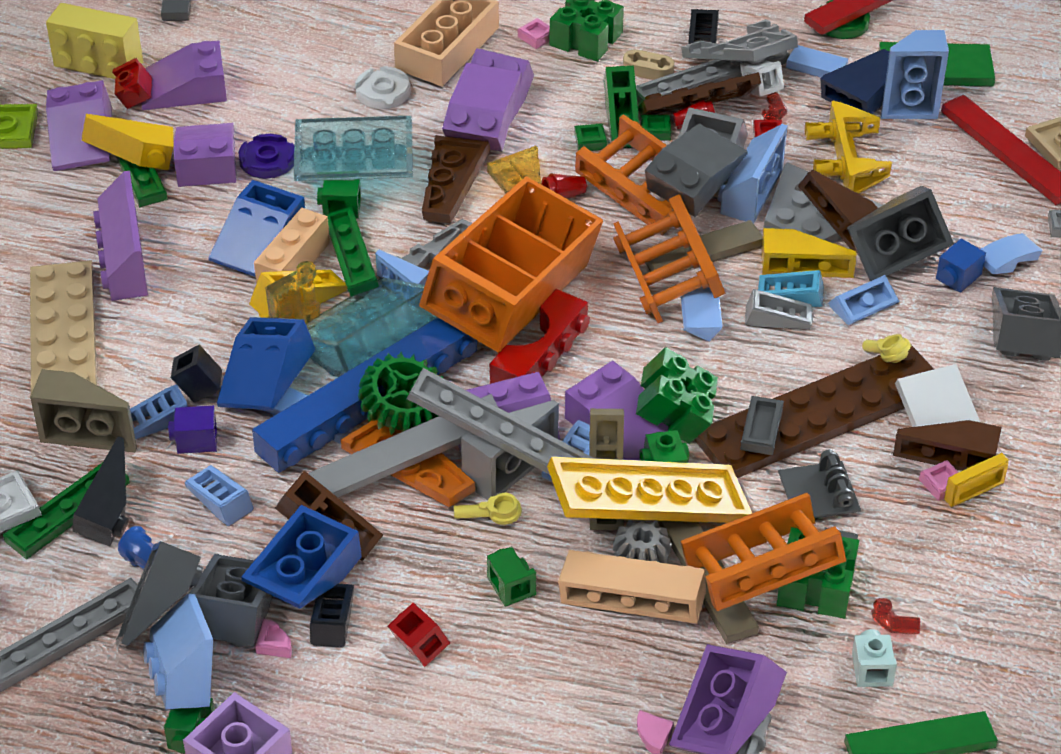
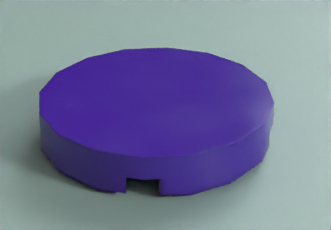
(267, 156)

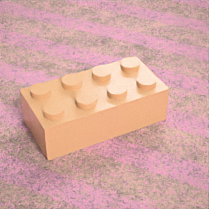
(445, 38)

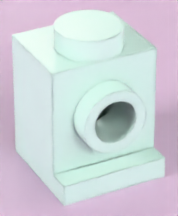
(873, 652)

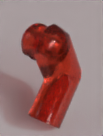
(776, 106)
(892, 622)

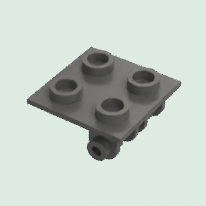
(825, 483)

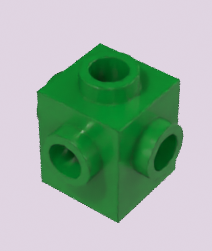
(664, 448)

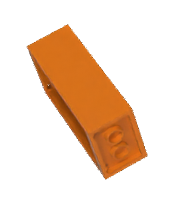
(510, 263)

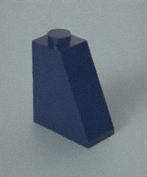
(858, 83)

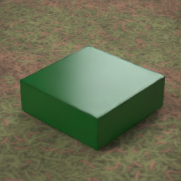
(657, 125)
(590, 136)

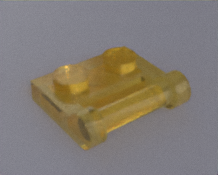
(285, 296)

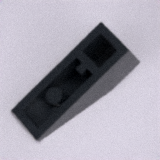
(104, 504)

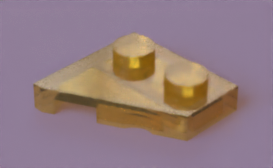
(514, 167)

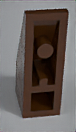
(836, 203)
(958, 442)
(315, 496)

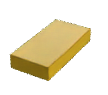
(976, 480)

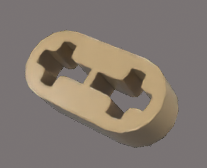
(649, 64)

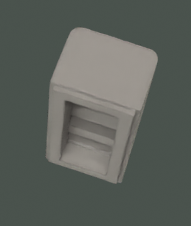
(777, 311)

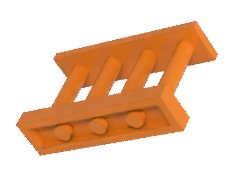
(616, 181)
(695, 257)
(768, 570)

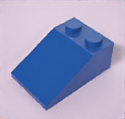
(305, 558)

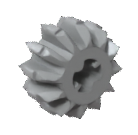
(642, 542)

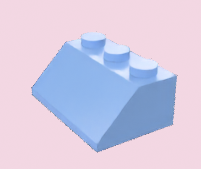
(915, 76)
(755, 176)
(181, 656)

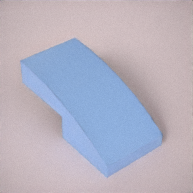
(1006, 253)

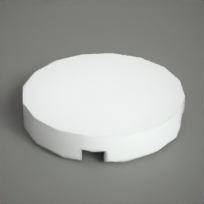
(383, 88)

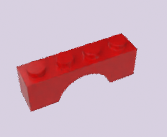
(561, 321)

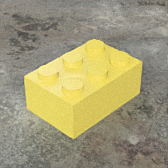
(92, 39)

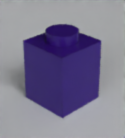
(194, 429)

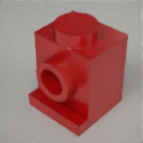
(132, 83)
(419, 634)

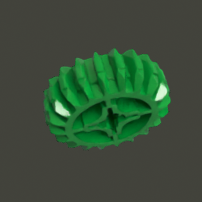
(398, 379)

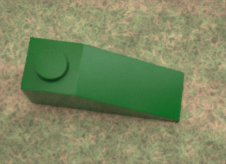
(620, 97)

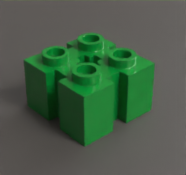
(586, 27)
(677, 395)
(825, 589)

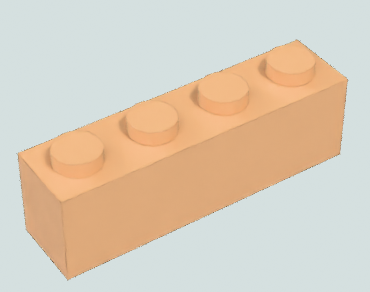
(632, 586)

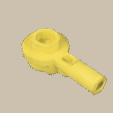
(891, 348)
(501, 509)

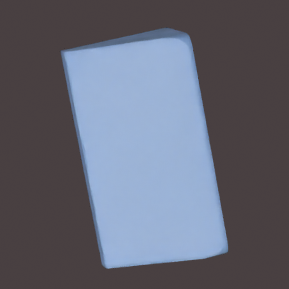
(864, 300)
(701, 313)

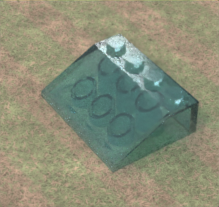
(353, 148)
(366, 324)

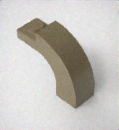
(606, 442)

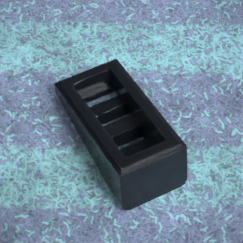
(703, 18)
(332, 617)

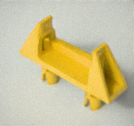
(848, 166)

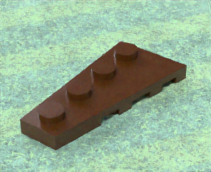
(685, 97)
(451, 176)

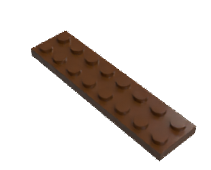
(816, 412)

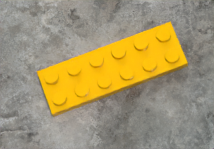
(647, 490)

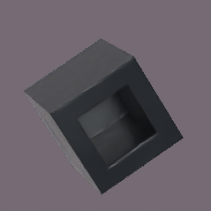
(196, 373)

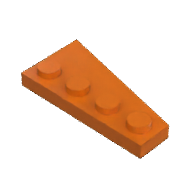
(433, 476)

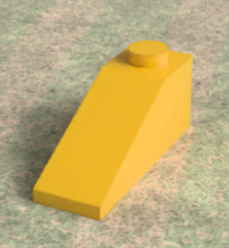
(131, 140)
(798, 252)
(326, 287)

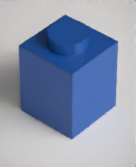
(960, 265)

